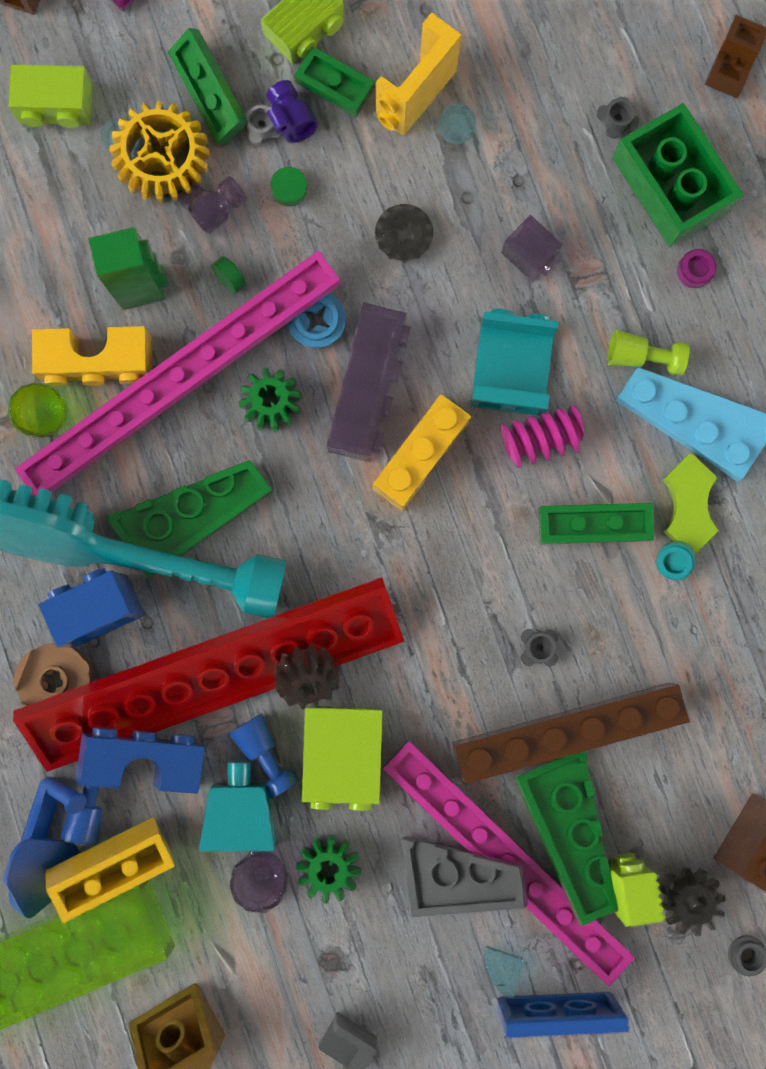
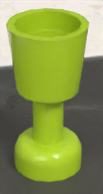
(633, 351)

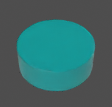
(676, 560)

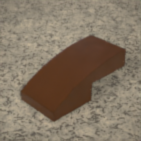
(736, 56)

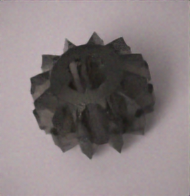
(306, 676)
(705, 895)

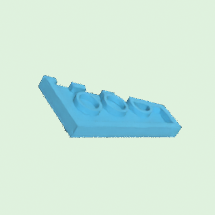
(704, 423)

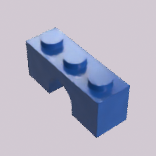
(106, 755)

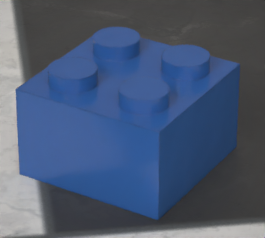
(91, 608)

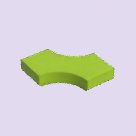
(689, 487)

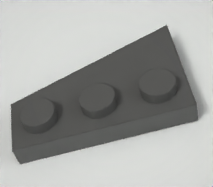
(459, 881)

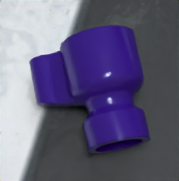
(289, 114)

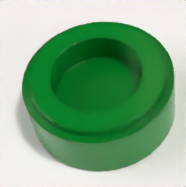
(288, 186)
(228, 274)

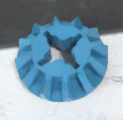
(320, 336)

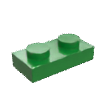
(334, 81)

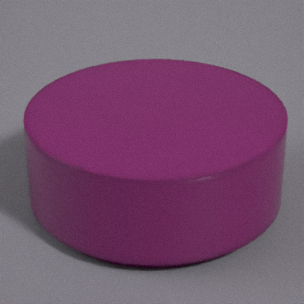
(696, 268)

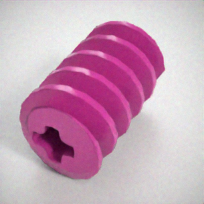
(543, 436)

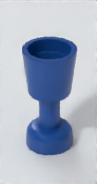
(256, 742)
(86, 824)

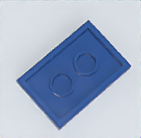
(561, 1015)

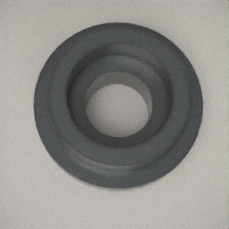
(755, 964)

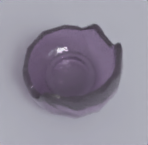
(259, 882)

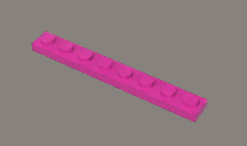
(481, 835)

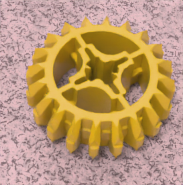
(180, 133)

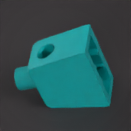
(238, 814)

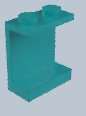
(513, 362)

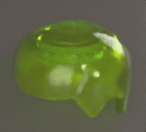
(37, 411)

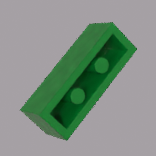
(128, 268)

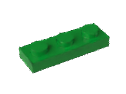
(207, 86)
(596, 523)

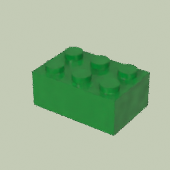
(676, 175)

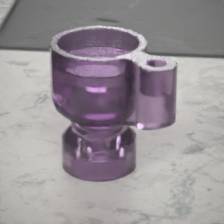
(211, 207)

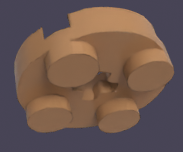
(46, 660)

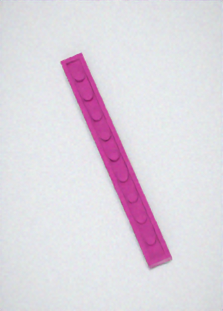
(179, 375)

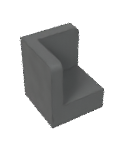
(348, 1043)

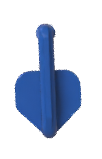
(35, 854)

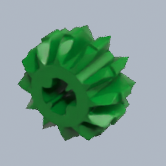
(263, 387)
(342, 872)

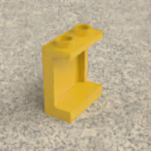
(402, 106)

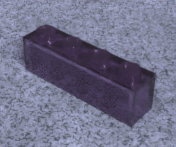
(367, 383)

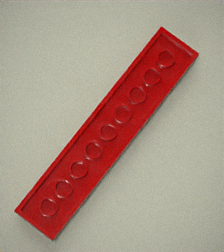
(208, 673)

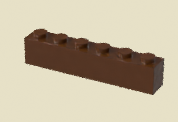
(570, 732)

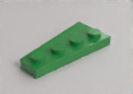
(191, 512)
(567, 822)

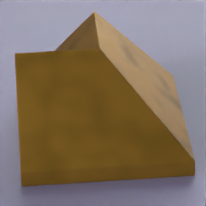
(177, 1033)

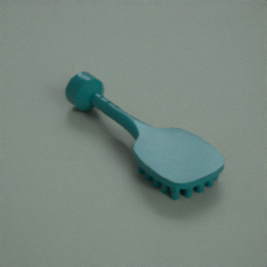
(64, 536)

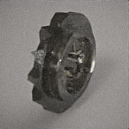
(398, 218)

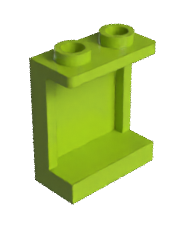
(342, 757)

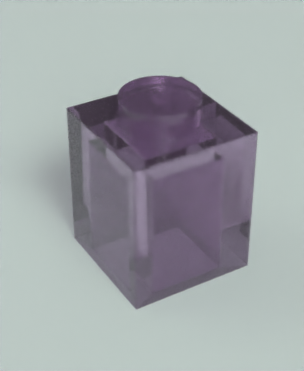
(532, 249)

